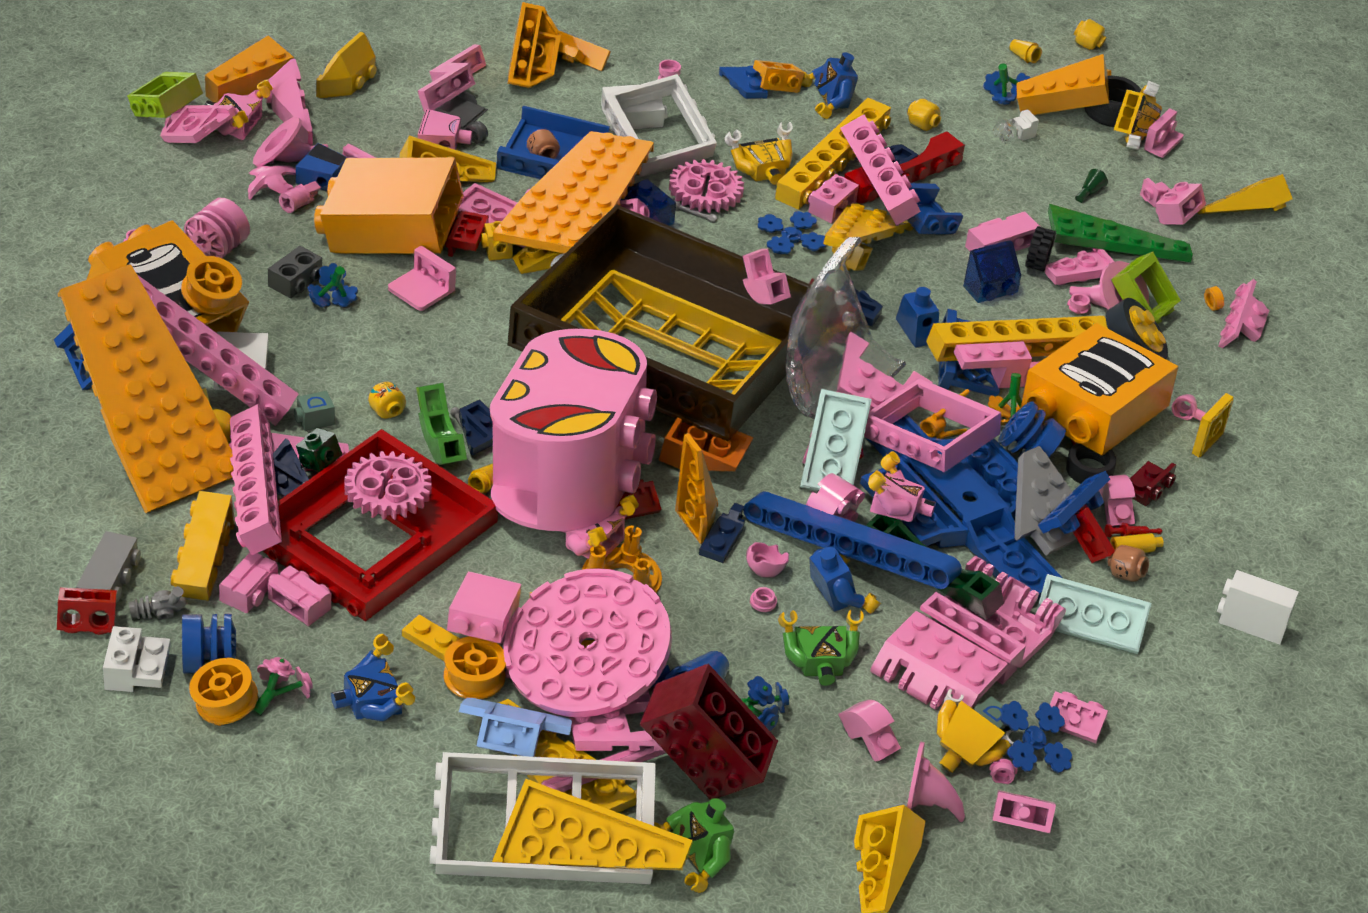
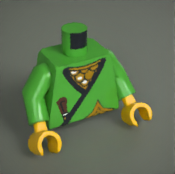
(821, 649)
(710, 836)

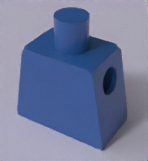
(917, 315)

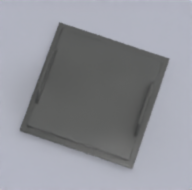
(464, 107)

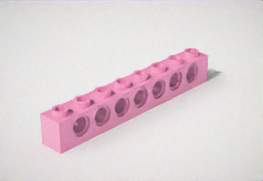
(222, 360)
(254, 481)

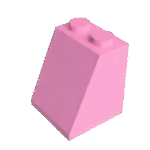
(483, 607)

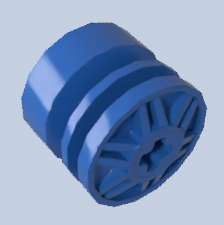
(1028, 432)
(206, 643)

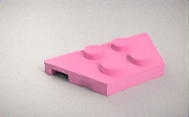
(195, 122)

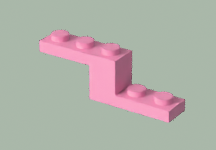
(452, 78)
(1000, 357)

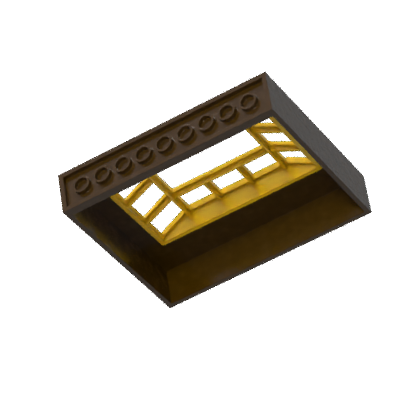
(688, 287)

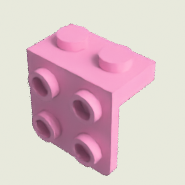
(427, 282)

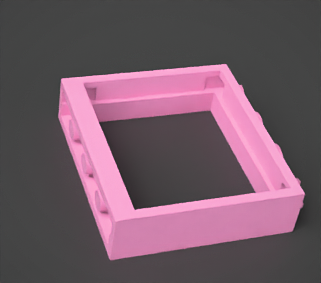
(981, 419)

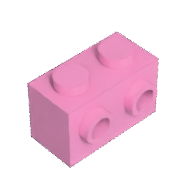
(832, 198)
(1180, 203)

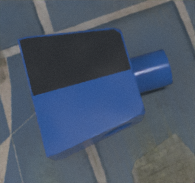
(319, 166)

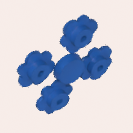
(791, 234)
(1035, 738)

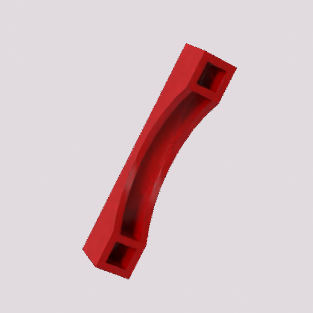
(941, 153)

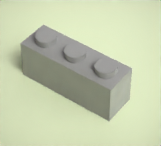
(111, 563)

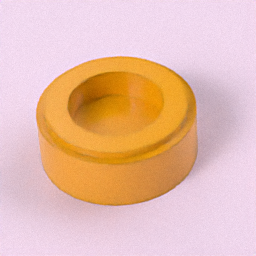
(1214, 298)

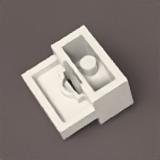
(126, 650)

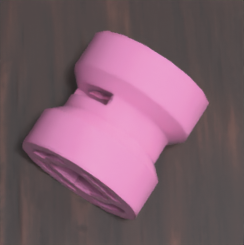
(669, 68)

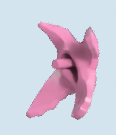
(270, 177)

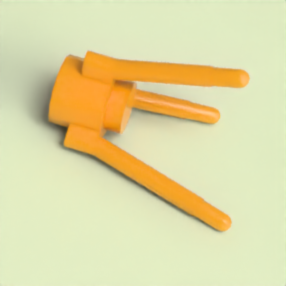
(936, 424)

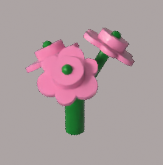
(275, 672)

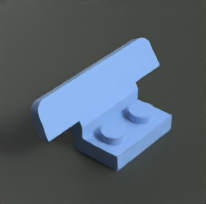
(512, 728)

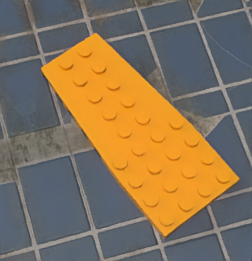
(575, 193)
(146, 390)

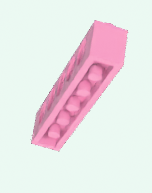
(881, 170)

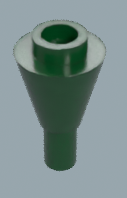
(1095, 181)

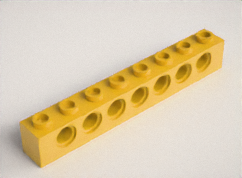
(827, 157)
(1040, 335)

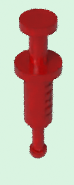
(1126, 530)

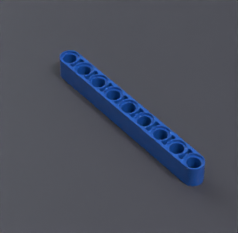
(853, 540)

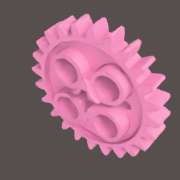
(723, 188)
(403, 493)

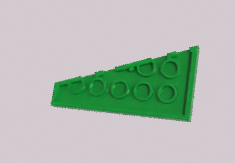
(1098, 233)

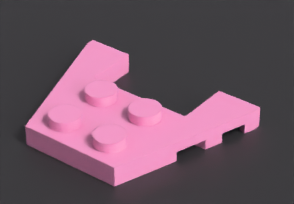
(863, 379)
(612, 729)

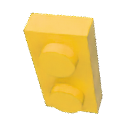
(428, 636)

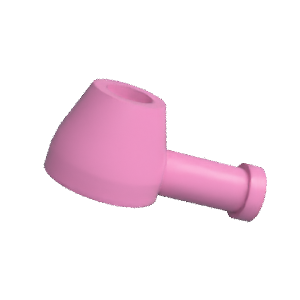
(1191, 411)

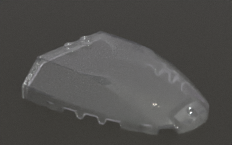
(820, 332)

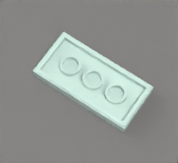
(836, 438)
(1098, 613)

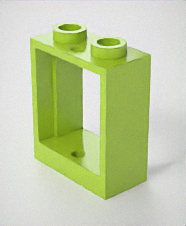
(164, 94)
(1156, 281)

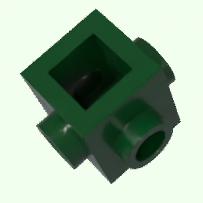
(318, 450)

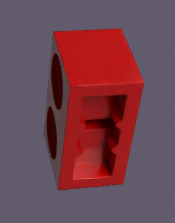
(86, 603)

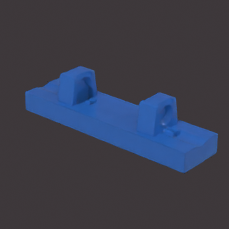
(1064, 514)

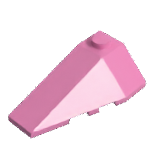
(289, 100)

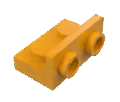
(779, 76)

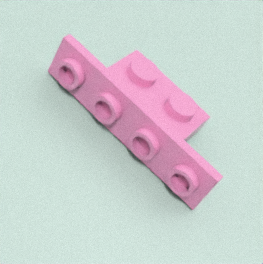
(1246, 316)

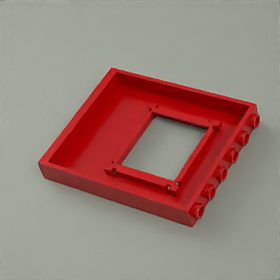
(438, 531)

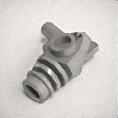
(162, 604)

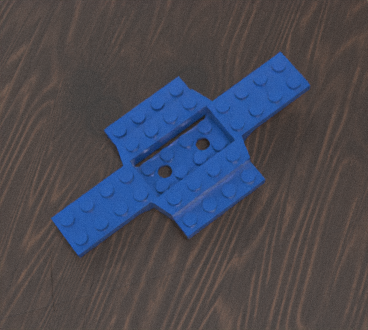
(987, 522)

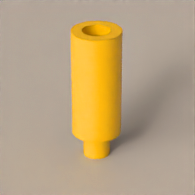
(1146, 542)

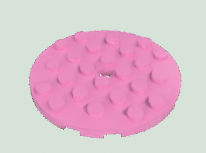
(616, 669)

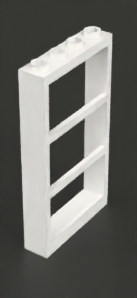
(541, 766)

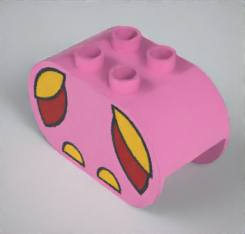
(571, 429)

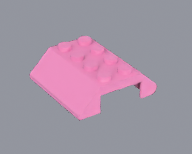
(1012, 630)
(938, 662)

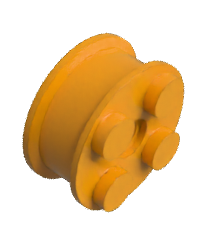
(211, 285)
(474, 668)
(223, 691)

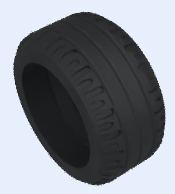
(1108, 113)

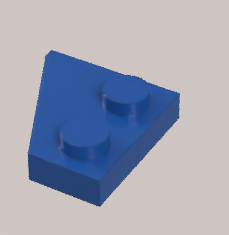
(745, 80)

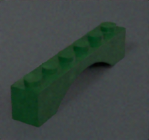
(970, 588)

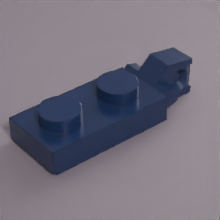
(723, 535)

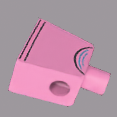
(443, 129)

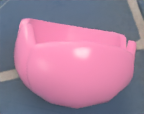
(766, 559)

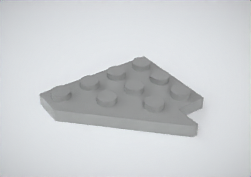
(1038, 494)

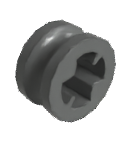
(479, 131)

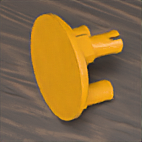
(629, 557)

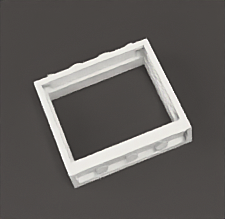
(672, 85)

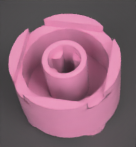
(837, 497)

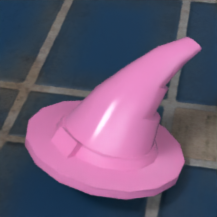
(283, 145)
(1105, 293)
(932, 787)

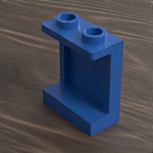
(932, 217)

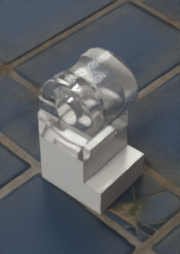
(1017, 129)

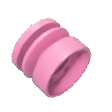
(218, 227)

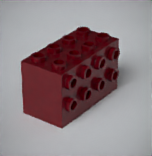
(709, 732)

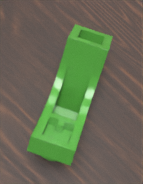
(436, 425)

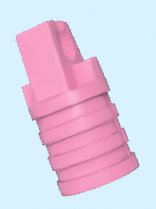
(298, 196)

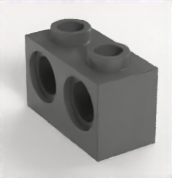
(294, 272)

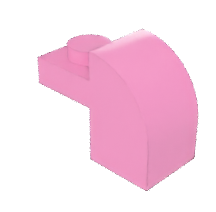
(762, 282)
(1118, 500)
(871, 722)

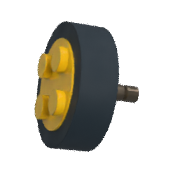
(1137, 325)

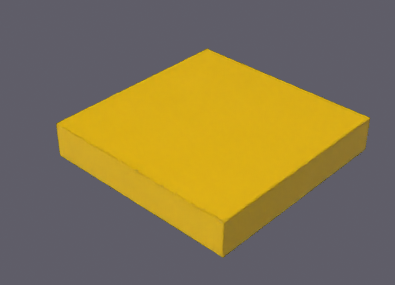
(1212, 425)

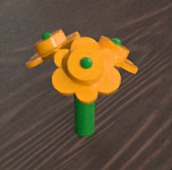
(1001, 405)

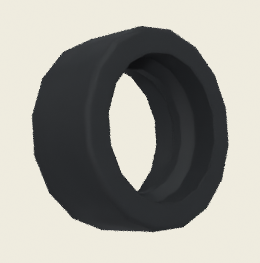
(1080, 472)

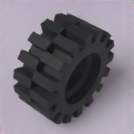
(1040, 248)

